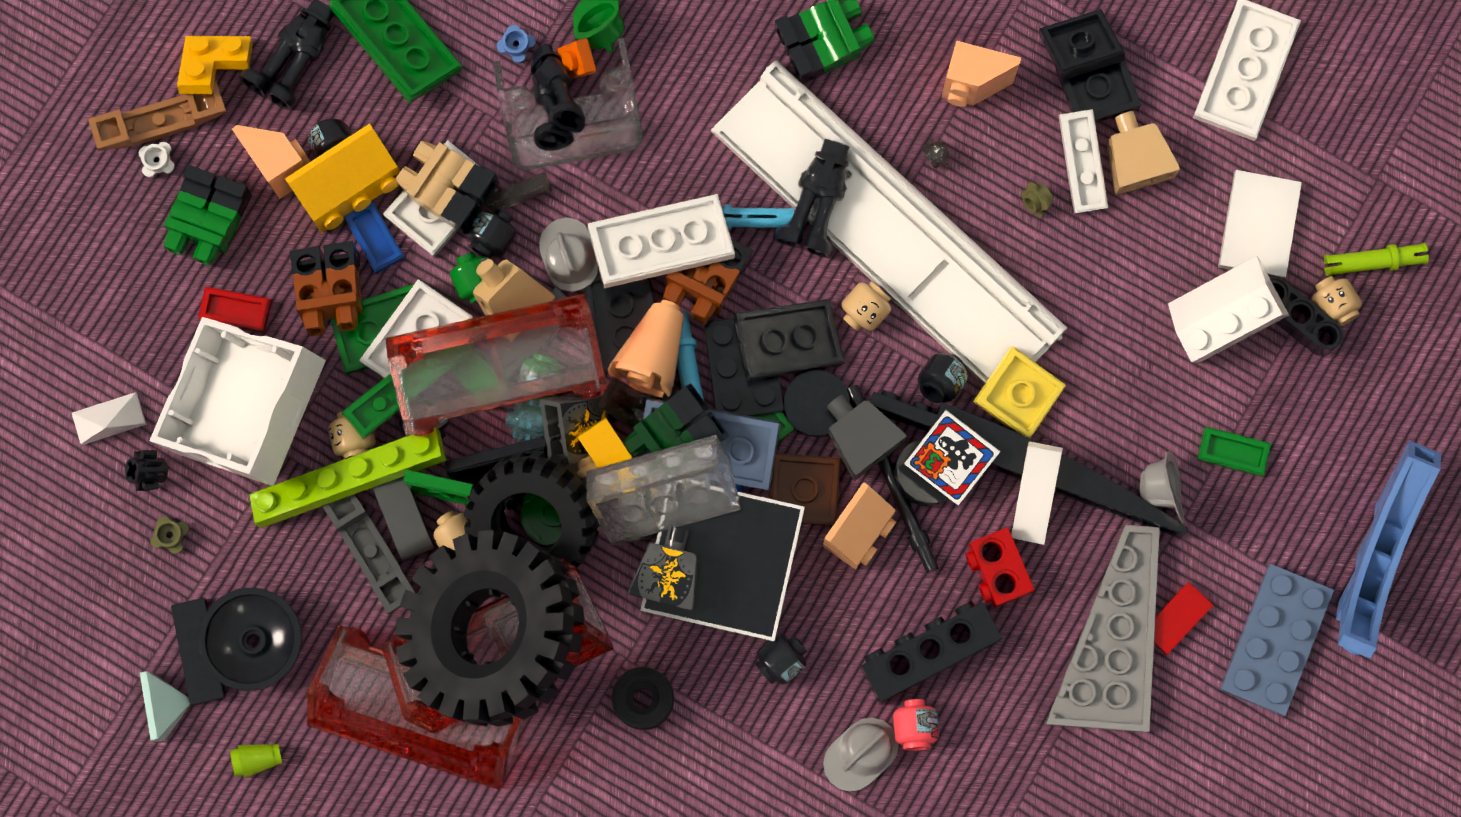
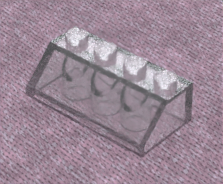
(662, 490)

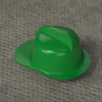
(599, 23)

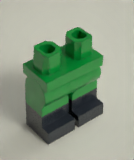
(822, 38)
(205, 214)

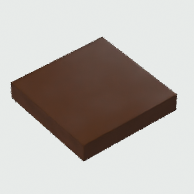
(808, 483)

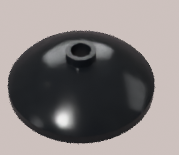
(227, 632)

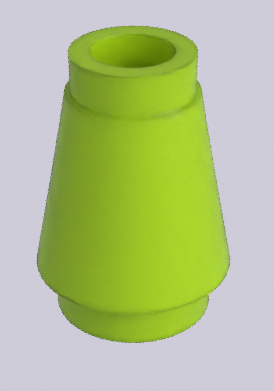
(254, 758)

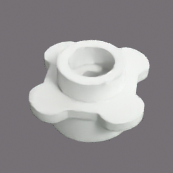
(147, 156)

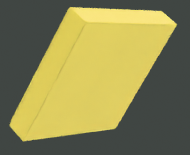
(1019, 393)

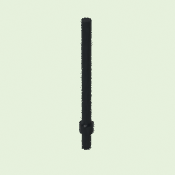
(918, 538)

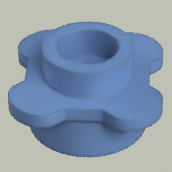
(512, 35)

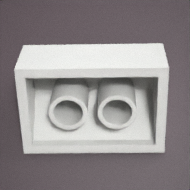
(1226, 310)

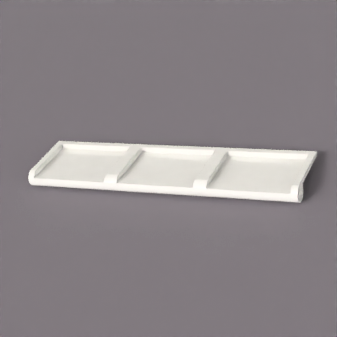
(890, 228)

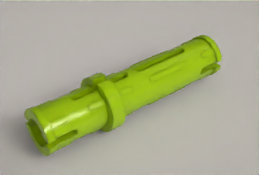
(1390, 258)

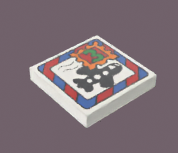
(952, 457)

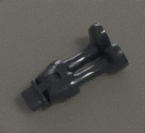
(300, 37)
(552, 85)
(824, 181)

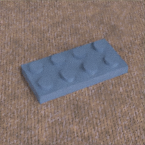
(749, 446)
(1276, 640)

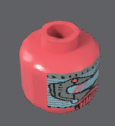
(915, 725)

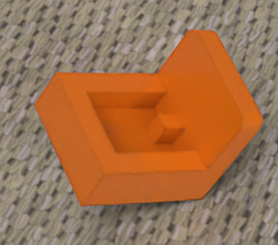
(577, 58)

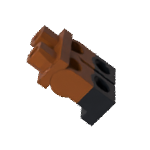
(708, 285)
(327, 286)

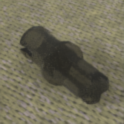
(520, 192)

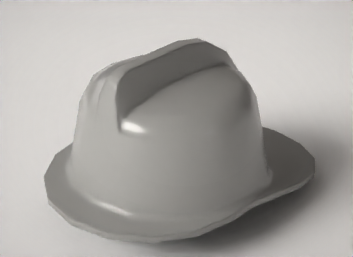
(568, 254)
(1162, 484)
(860, 754)

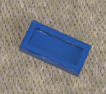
(374, 238)

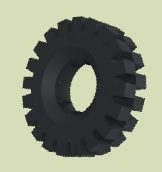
(440, 618)

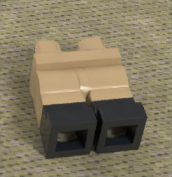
(440, 177)

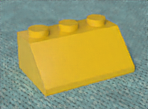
(345, 178)

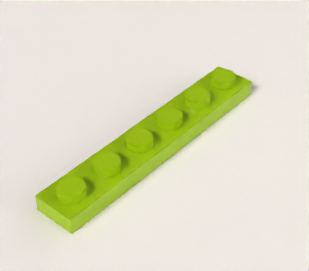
(346, 478)

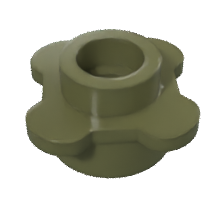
(1037, 198)
(160, 537)

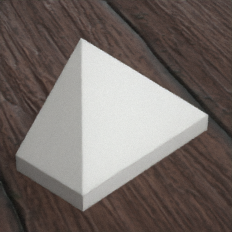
(109, 418)

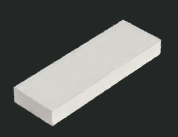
(1083, 161)
(1036, 492)

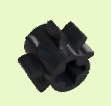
(146, 470)

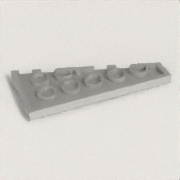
(1113, 660)

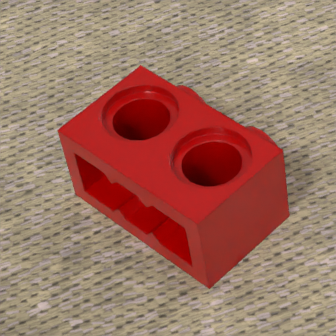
(1008, 565)

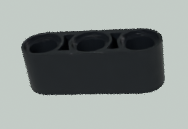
(1315, 320)

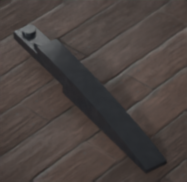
(1072, 480)

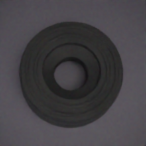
(642, 717)

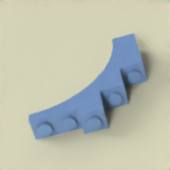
(1378, 557)

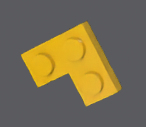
(206, 54)

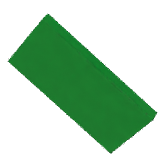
(399, 44)

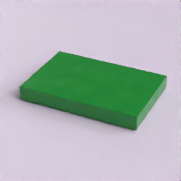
(376, 313)

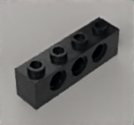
(981, 633)

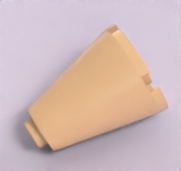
(651, 351)

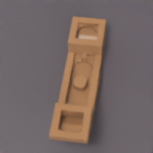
(156, 120)

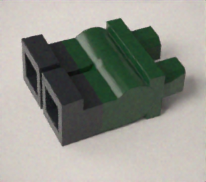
(664, 425)

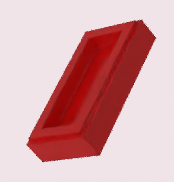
(235, 309)
(1179, 617)

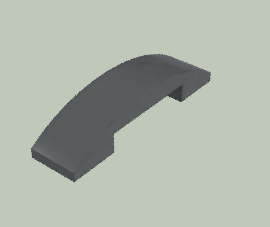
(369, 551)

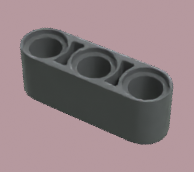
(404, 518)

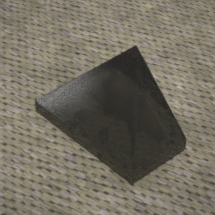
(623, 402)

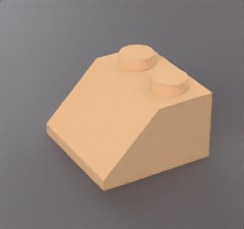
(977, 74)
(272, 155)
(859, 527)

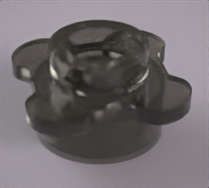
(936, 152)

